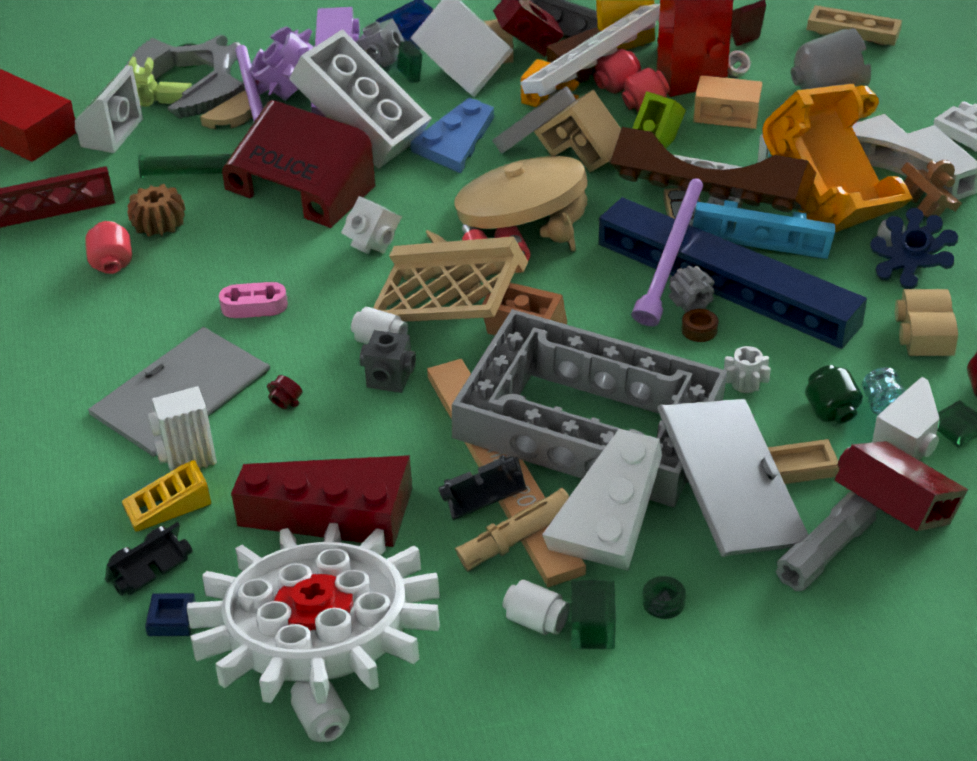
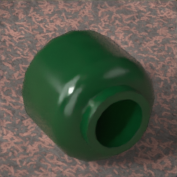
(833, 394)

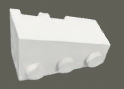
(609, 503)

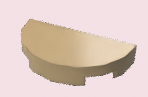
(233, 112)

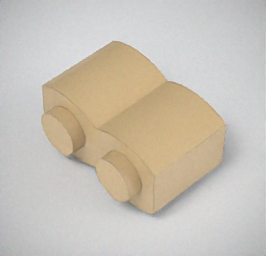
(927, 322)

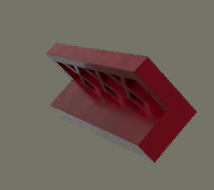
(55, 196)

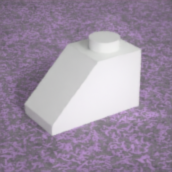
(910, 421)

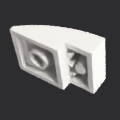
(462, 45)

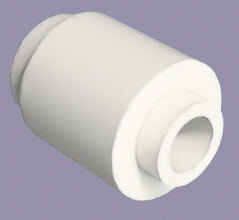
(372, 319)
(536, 607)
(321, 720)

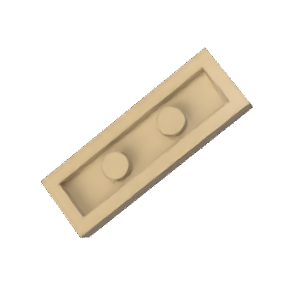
(870, 27)

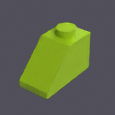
(660, 116)

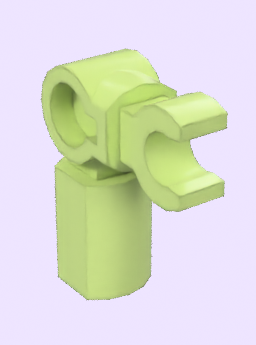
(150, 90)

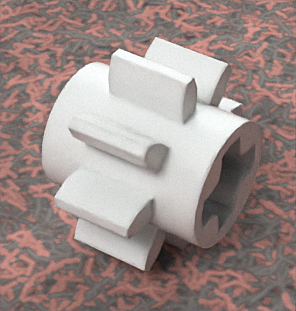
(747, 369)

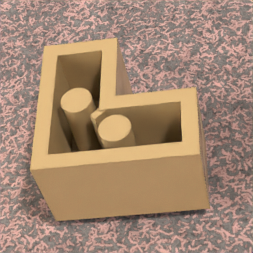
(586, 128)

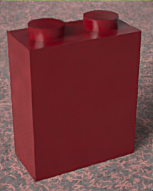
(900, 485)

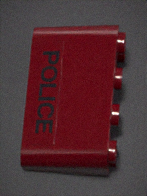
(308, 154)

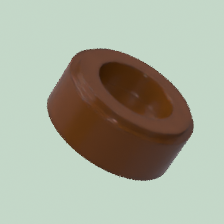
(699, 325)

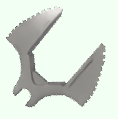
(207, 92)

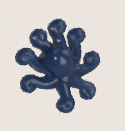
(914, 247)

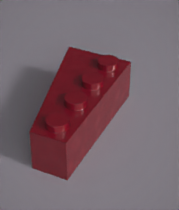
(313, 493)

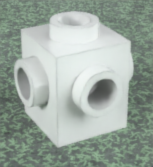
(370, 226)

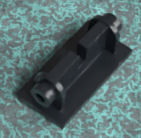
(491, 484)
(132, 565)

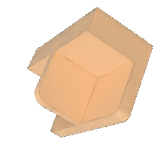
(727, 102)

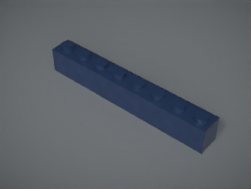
(738, 273)

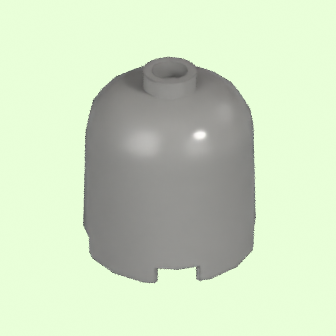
(831, 61)

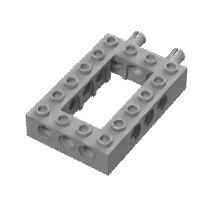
(498, 418)

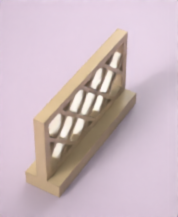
(446, 263)

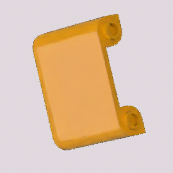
(819, 129)

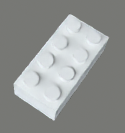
(361, 94)

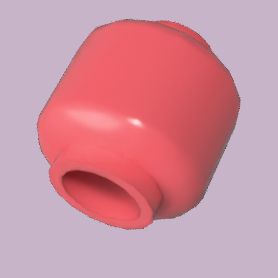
(614, 69)
(639, 83)
(108, 247)

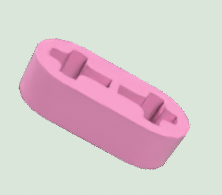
(253, 300)

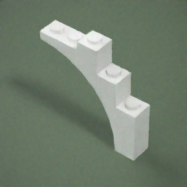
(892, 147)

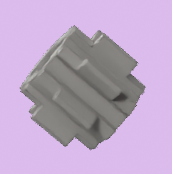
(691, 288)

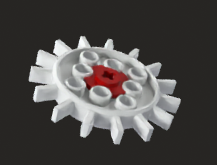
(314, 612)

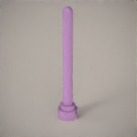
(249, 81)
(649, 308)

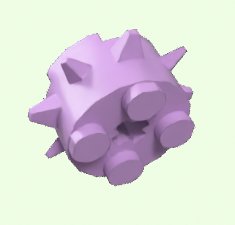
(279, 60)

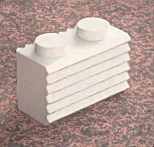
(183, 429)

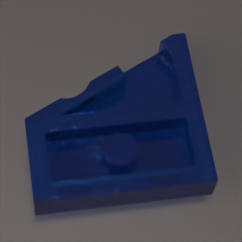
(409, 18)

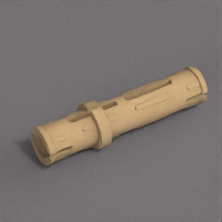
(500, 537)

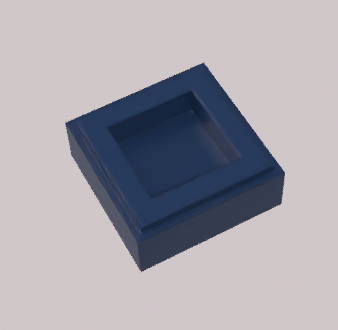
(169, 614)

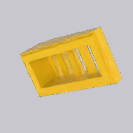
(188, 492)

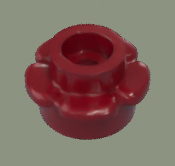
(284, 392)

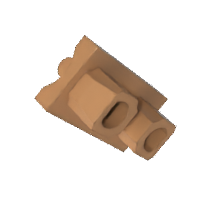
(932, 183)

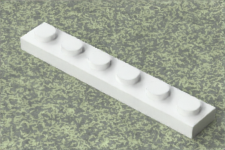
(587, 53)

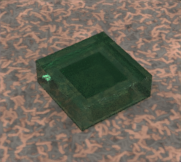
(409, 61)
(958, 423)

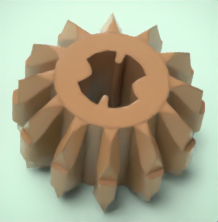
(156, 210)

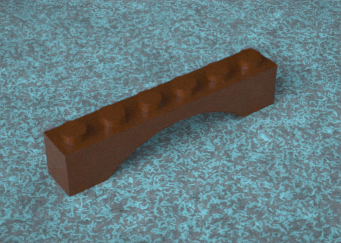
(774, 181)

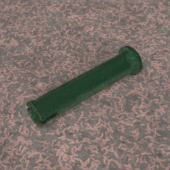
(181, 164)

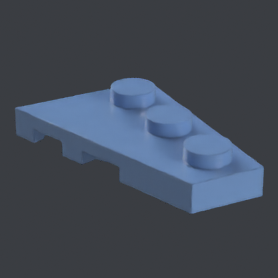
(455, 134)

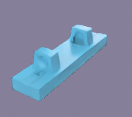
(766, 230)

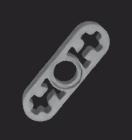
(534, 119)

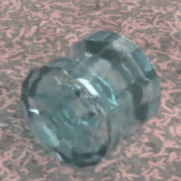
(882, 388)

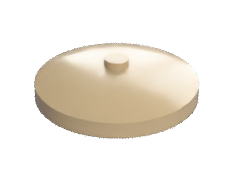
(521, 192)

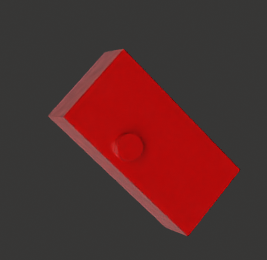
(693, 42)
(32, 117)

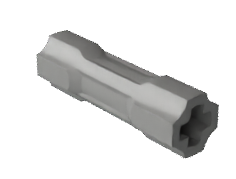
(808, 558)

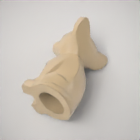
(560, 224)

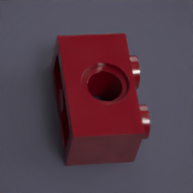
(528, 24)

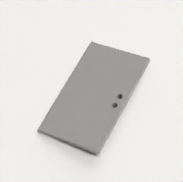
(199, 361)
(733, 476)

